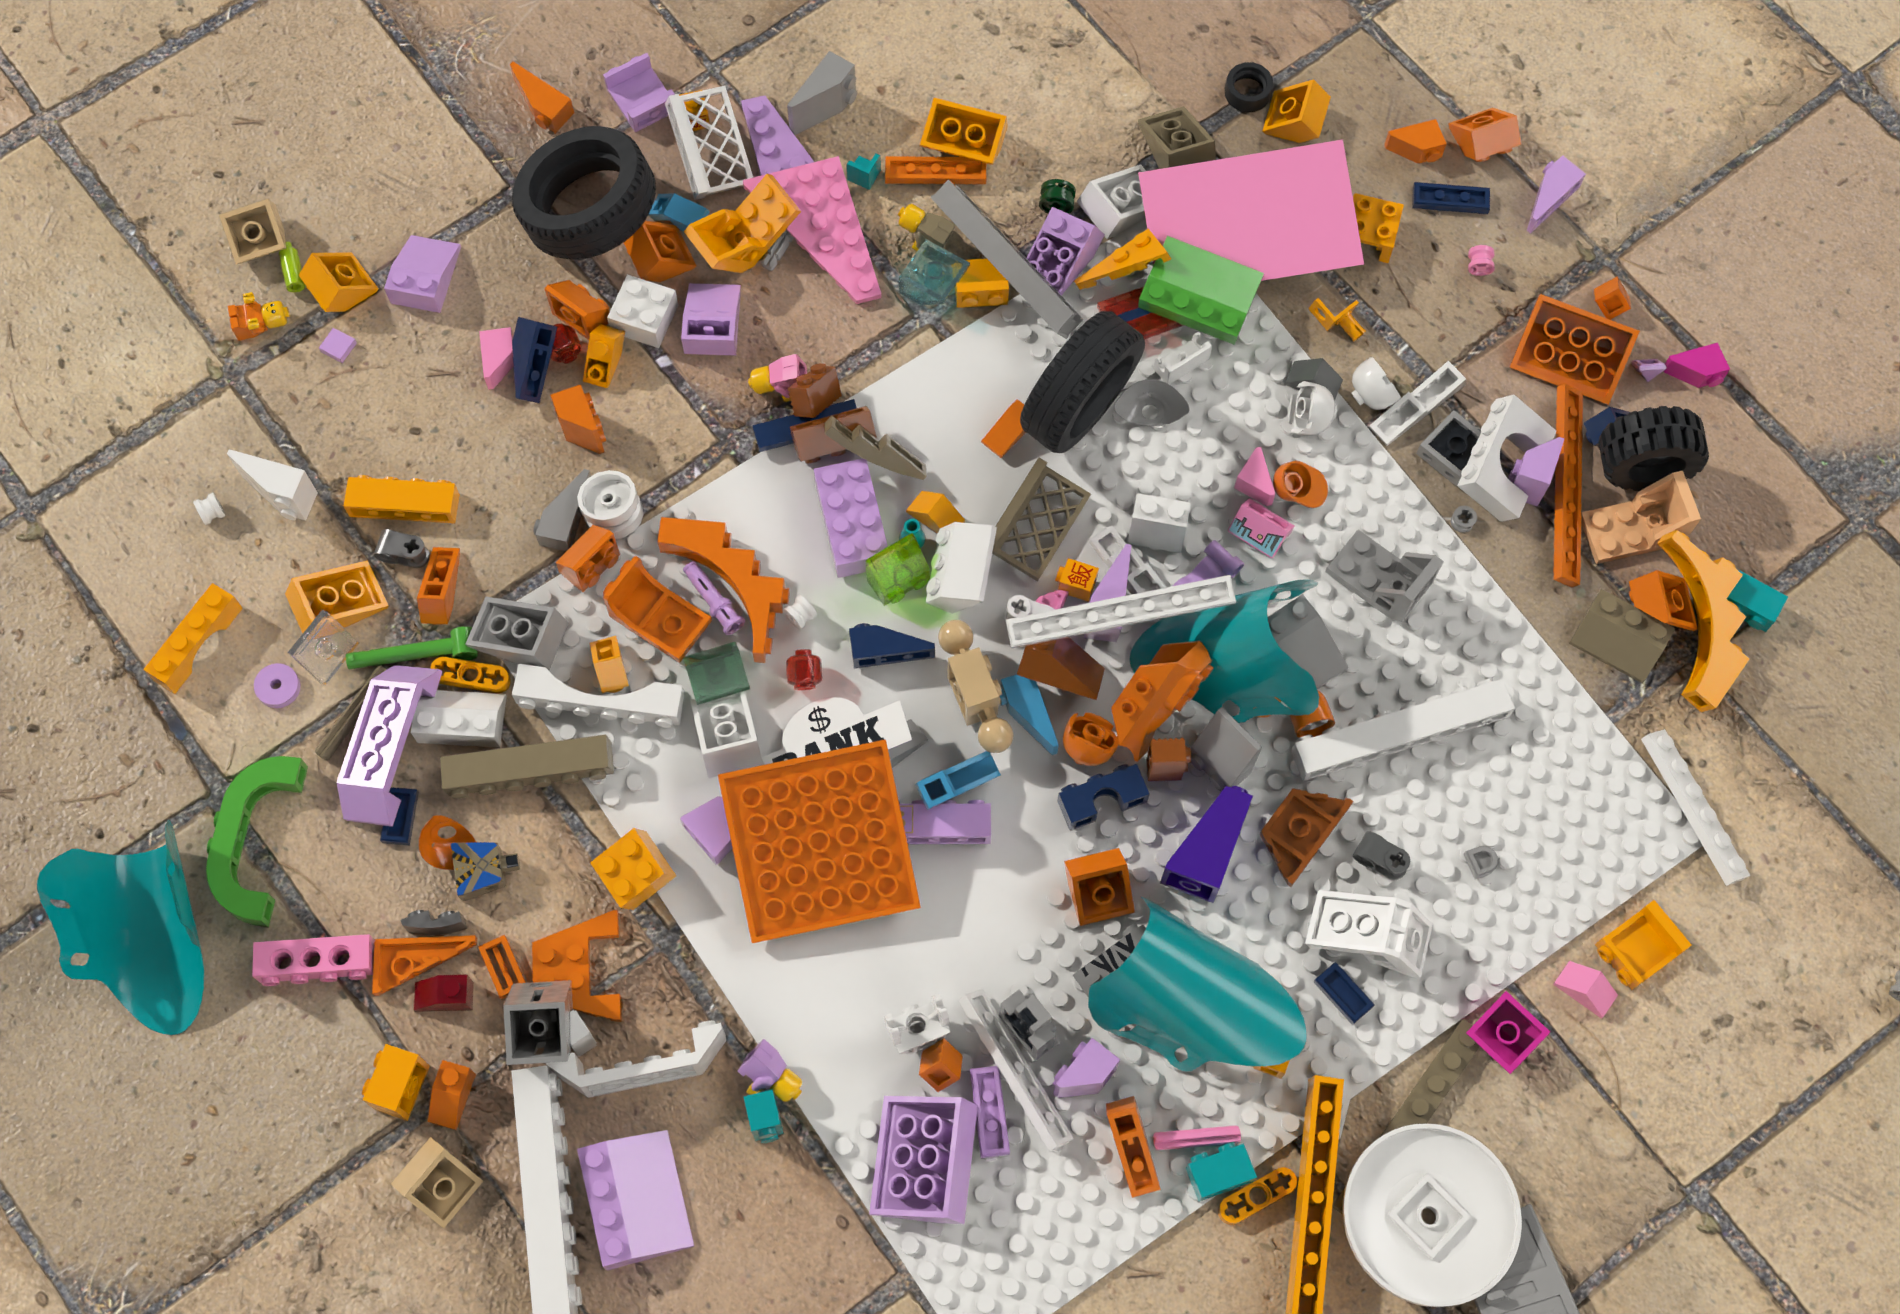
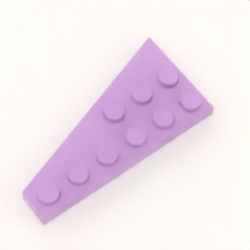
(771, 138)

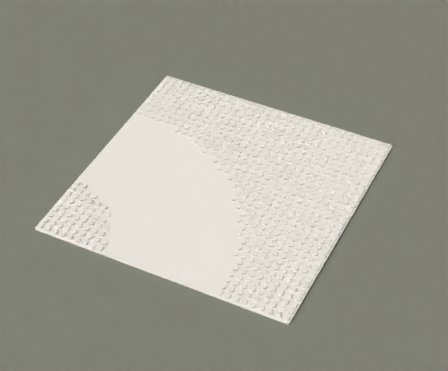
(1546, 789)

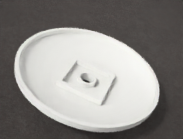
(1473, 1207)

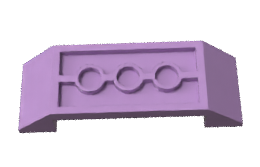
(380, 741)

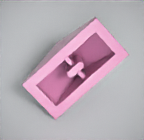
(1255, 479)
(1587, 987)

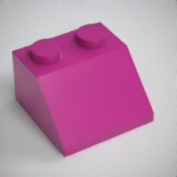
(1508, 1032)

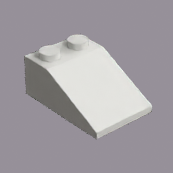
(1114, 201)
(281, 485)
(726, 734)

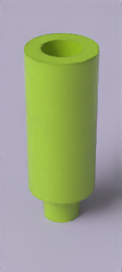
(291, 268)

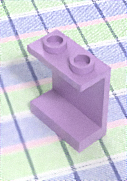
(638, 92)

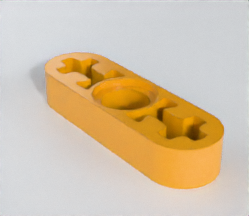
(477, 684)
(1272, 1178)

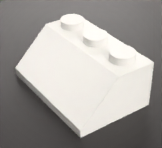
(960, 566)
(460, 719)

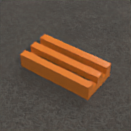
(493, 944)

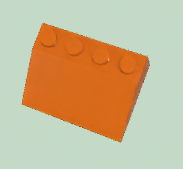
(1574, 348)

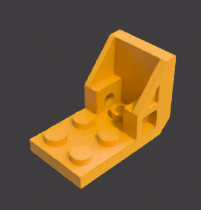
(741, 237)

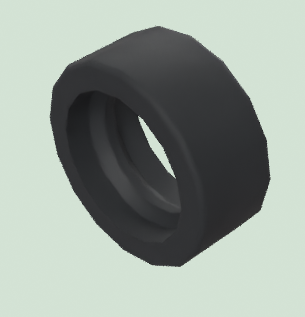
(1253, 71)

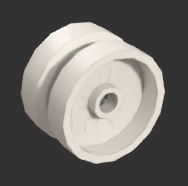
(611, 503)

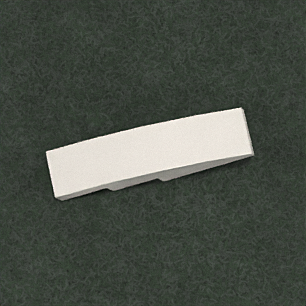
(1140, 574)

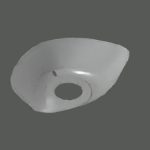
(1164, 397)

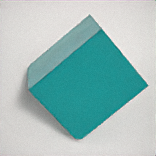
(863, 171)

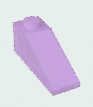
(1558, 184)

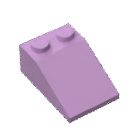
(422, 273)

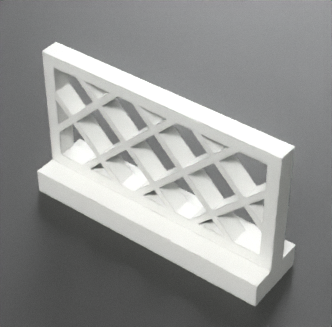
(688, 141)

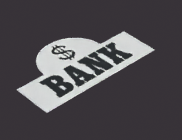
(837, 725)

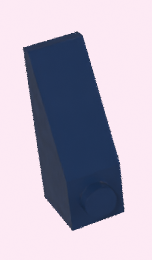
(531, 357)
(882, 646)

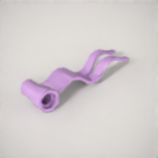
(1214, 565)

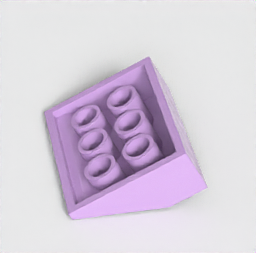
(1112, 586)
(924, 1159)
(635, 1198)

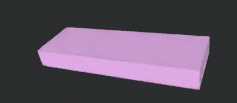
(990, 1112)

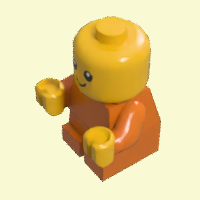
(253, 319)

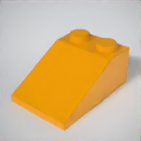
(344, 592)

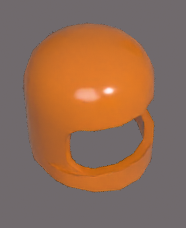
(1321, 713)

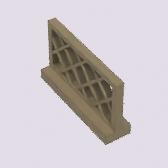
(1021, 502)

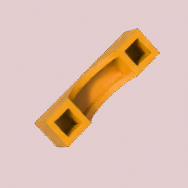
(174, 659)

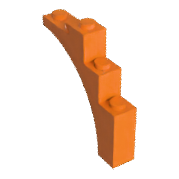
(710, 546)

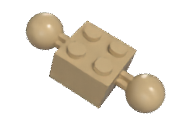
(973, 686)

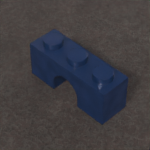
(1123, 785)

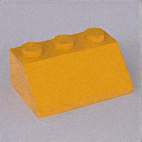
(964, 131)

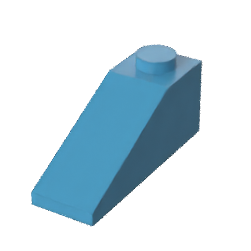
(1028, 709)

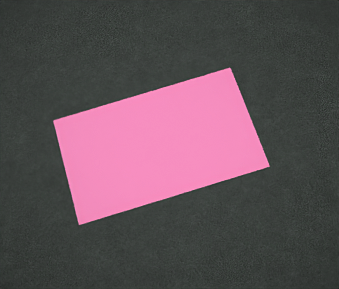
(1264, 210)

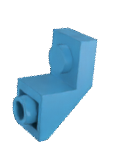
(677, 210)

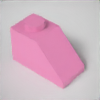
(496, 355)

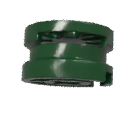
(1057, 196)

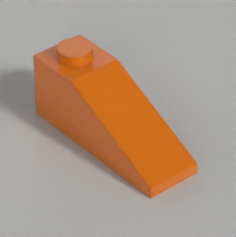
(546, 103)
(439, 586)
(1132, 1146)

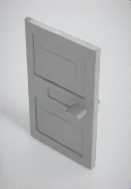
(1533, 1279)

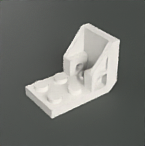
(1377, 926)

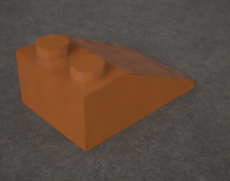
(1063, 666)

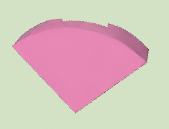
(1054, 599)

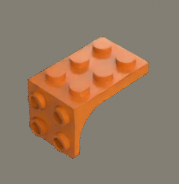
(654, 611)

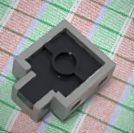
(1450, 446)
(1029, 1023)

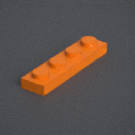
(933, 170)

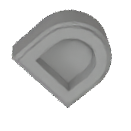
(1481, 861)

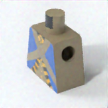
(481, 868)

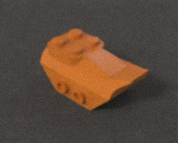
(1158, 692)

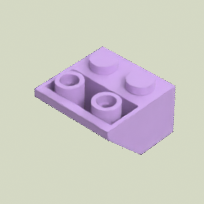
(1088, 1073)

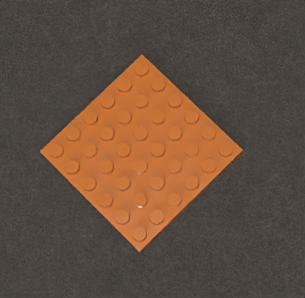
(819, 841)

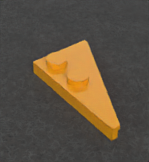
(1125, 260)

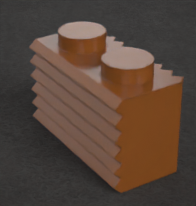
(814, 391)
(1167, 759)

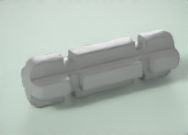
(776, 251)

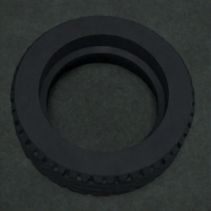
(605, 222)
(1082, 381)

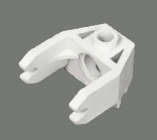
(932, 1015)

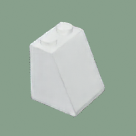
(1159, 523)

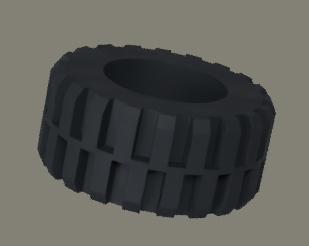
(1652, 446)

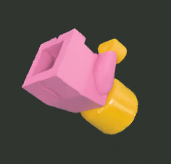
(777, 376)

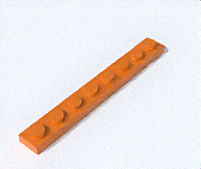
(1568, 487)

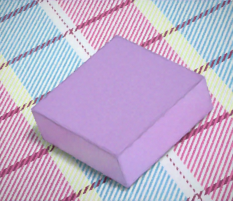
(337, 345)

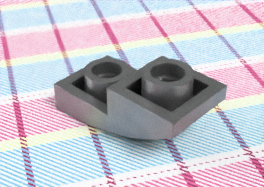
(424, 923)

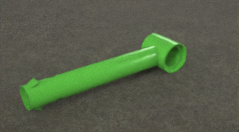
(387, 655)

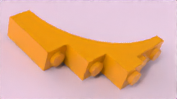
(1718, 620)

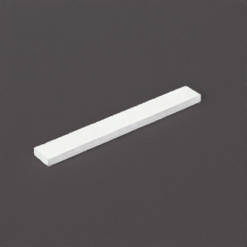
(1120, 611)

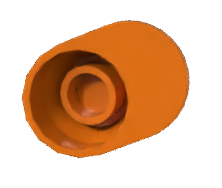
(1300, 484)

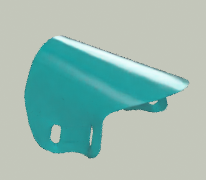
(1244, 654)
(135, 927)
(1197, 997)

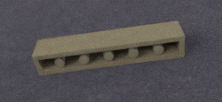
(527, 765)

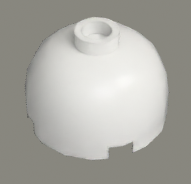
(1373, 386)
(1311, 409)

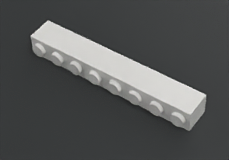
(1402, 729)

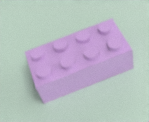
(850, 515)

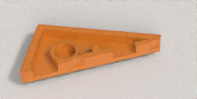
(405, 958)

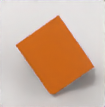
(1612, 298)
(940, 1065)

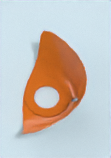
(441, 853)

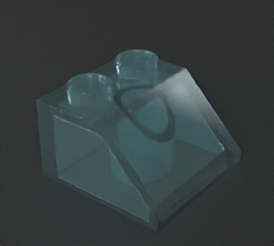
(931, 274)

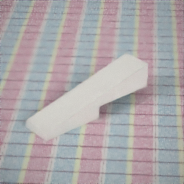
(1419, 403)

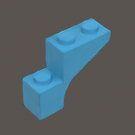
(957, 779)

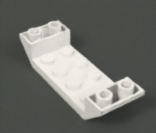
(707, 1041)

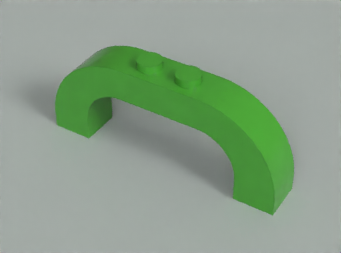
(231, 826)

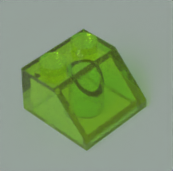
(897, 570)

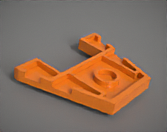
(567, 957)

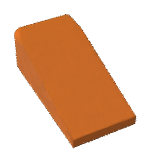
(1005, 431)

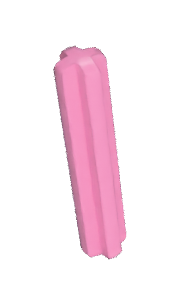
(1196, 1137)

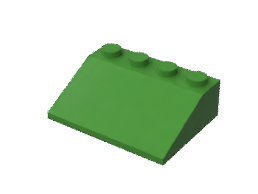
(1201, 290)

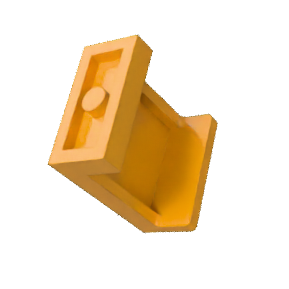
(1642, 945)

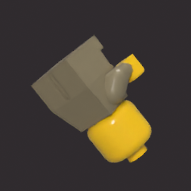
(925, 226)

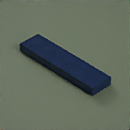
(777, 432)

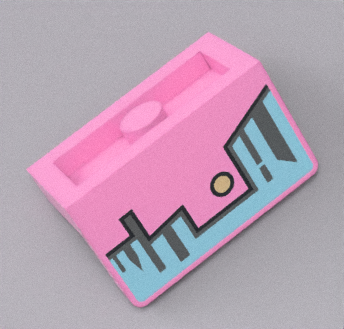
(1260, 527)

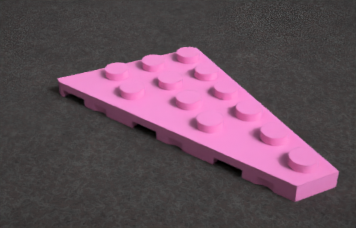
(828, 225)

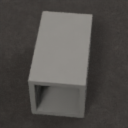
(538, 1018)

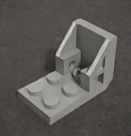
(1381, 577)

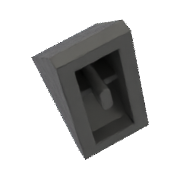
(1314, 371)

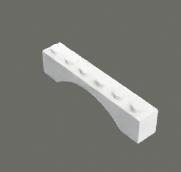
(655, 703)

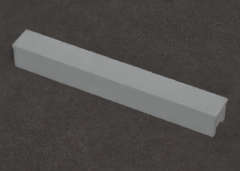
(1007, 259)

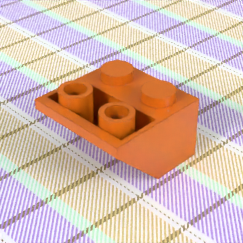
(579, 418)
(589, 557)

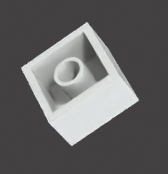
(643, 310)

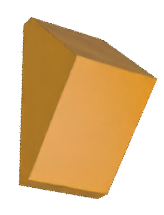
(934, 510)

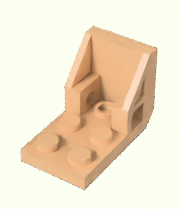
(1639, 524)

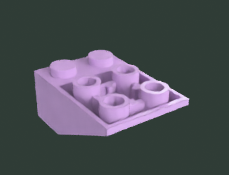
(1064, 248)
(711, 319)

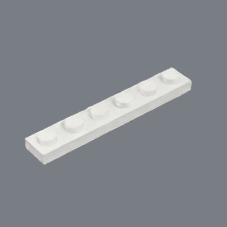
(1695, 807)
(1016, 1070)

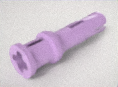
(718, 605)

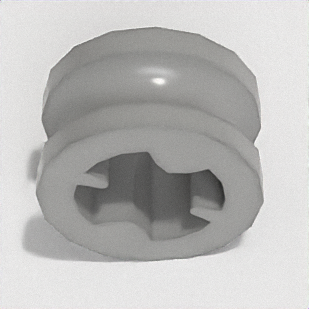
(1458, 525)

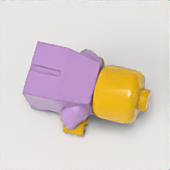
(768, 1071)

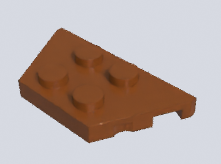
(1300, 829)

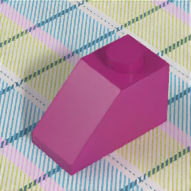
(1699, 366)

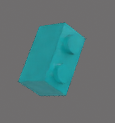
(1757, 602)
(763, 1116)
(1220, 1171)

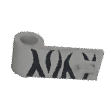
(1110, 959)

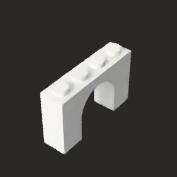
(1483, 474)

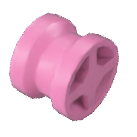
(1481, 260)

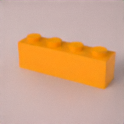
(401, 499)

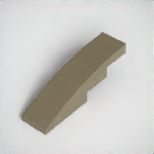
(881, 452)

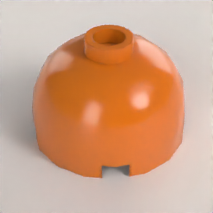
(1089, 739)

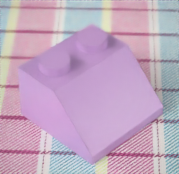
(1536, 470)

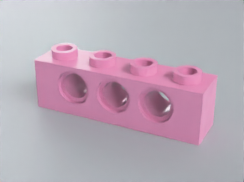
(270, 954)

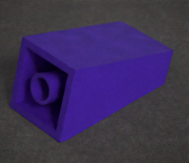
(1206, 852)

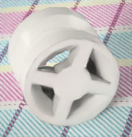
(209, 508)
(799, 612)

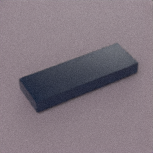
(1451, 198)

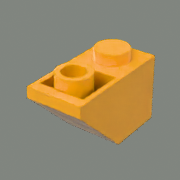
(603, 355)

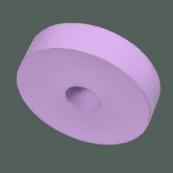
(285, 693)

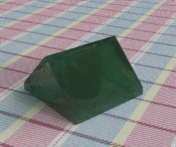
(716, 673)

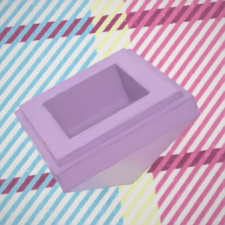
(1649, 368)

